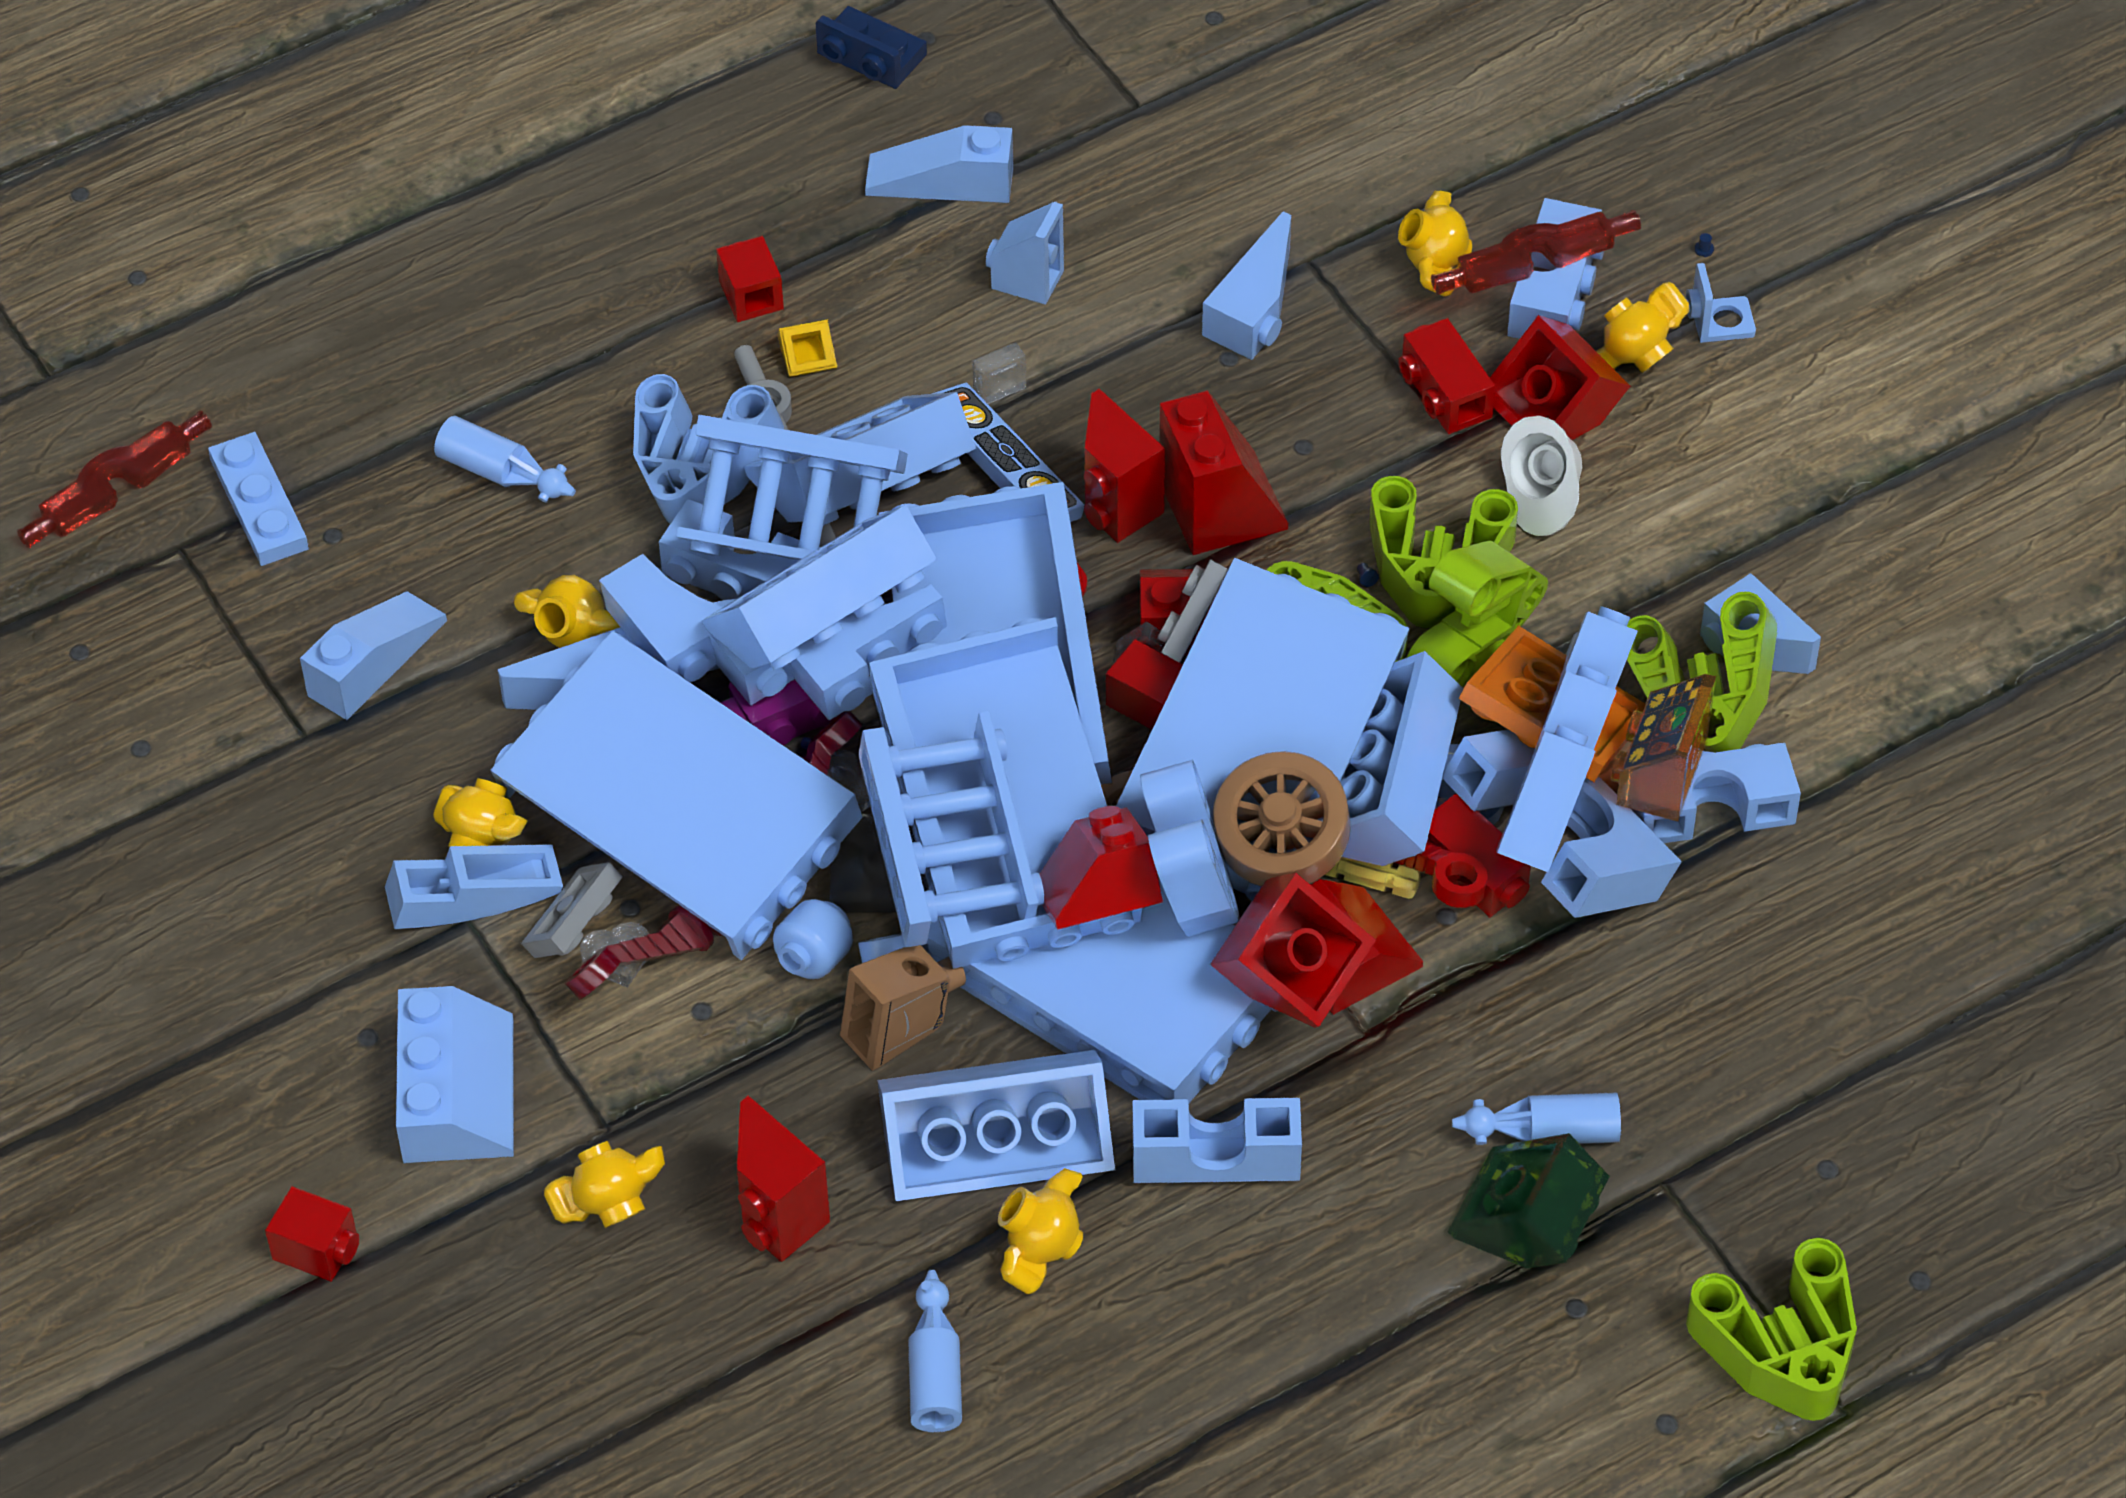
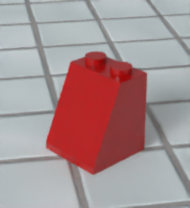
(1214, 477)

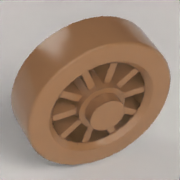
(1281, 818)

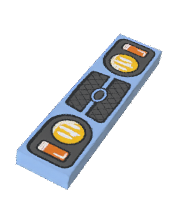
(1003, 452)

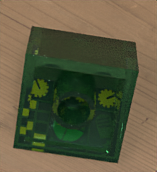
(1531, 1201)

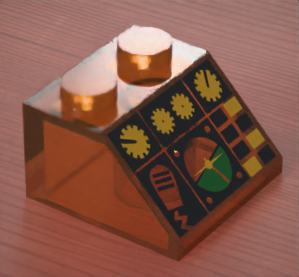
(1665, 748)

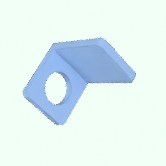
(1703, 308)

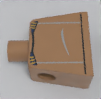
(896, 1002)

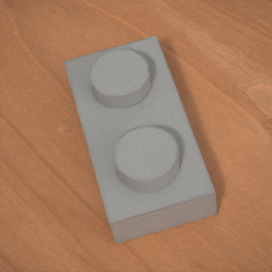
(1181, 629)
(576, 904)

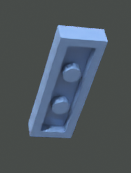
(258, 498)

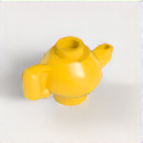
(1434, 237)
(1640, 329)
(566, 610)
(478, 814)
(604, 1185)
(1040, 1230)

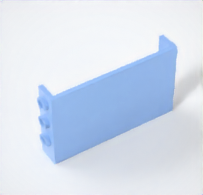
(1010, 562)
(1268, 676)
(1049, 769)
(680, 791)
(1132, 996)

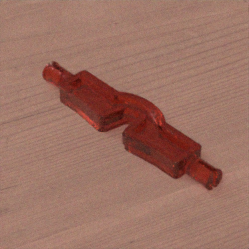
(1512, 260)
(94, 495)

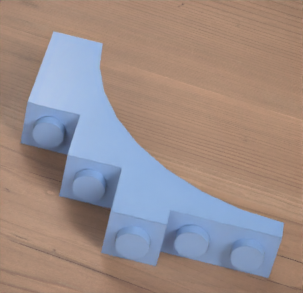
(833, 673)
(1568, 738)

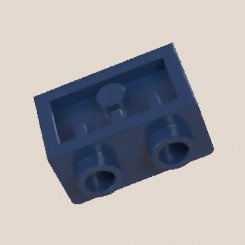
(869, 46)

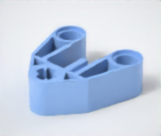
(678, 460)
(1188, 850)

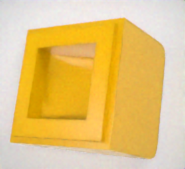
(807, 348)

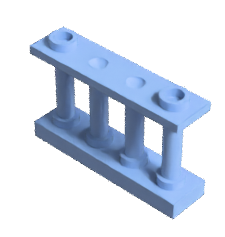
(775, 448)
(909, 859)

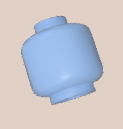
(813, 938)

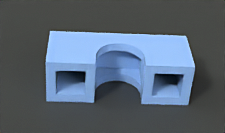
(1557, 291)
(724, 575)
(1750, 780)
(1253, 1147)

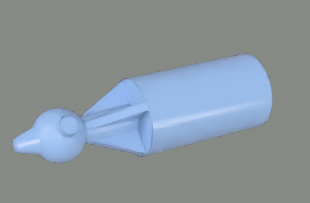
(497, 458)
(1584, 1116)
(934, 1362)

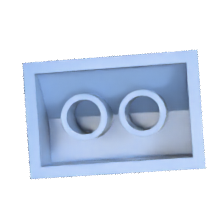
(453, 1076)

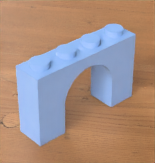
(1617, 854)

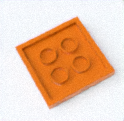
(1518, 689)

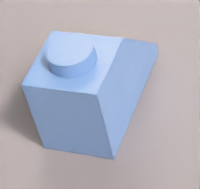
(1029, 255)
(1795, 642)

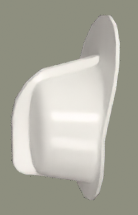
(1541, 474)

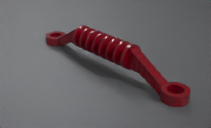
(683, 930)

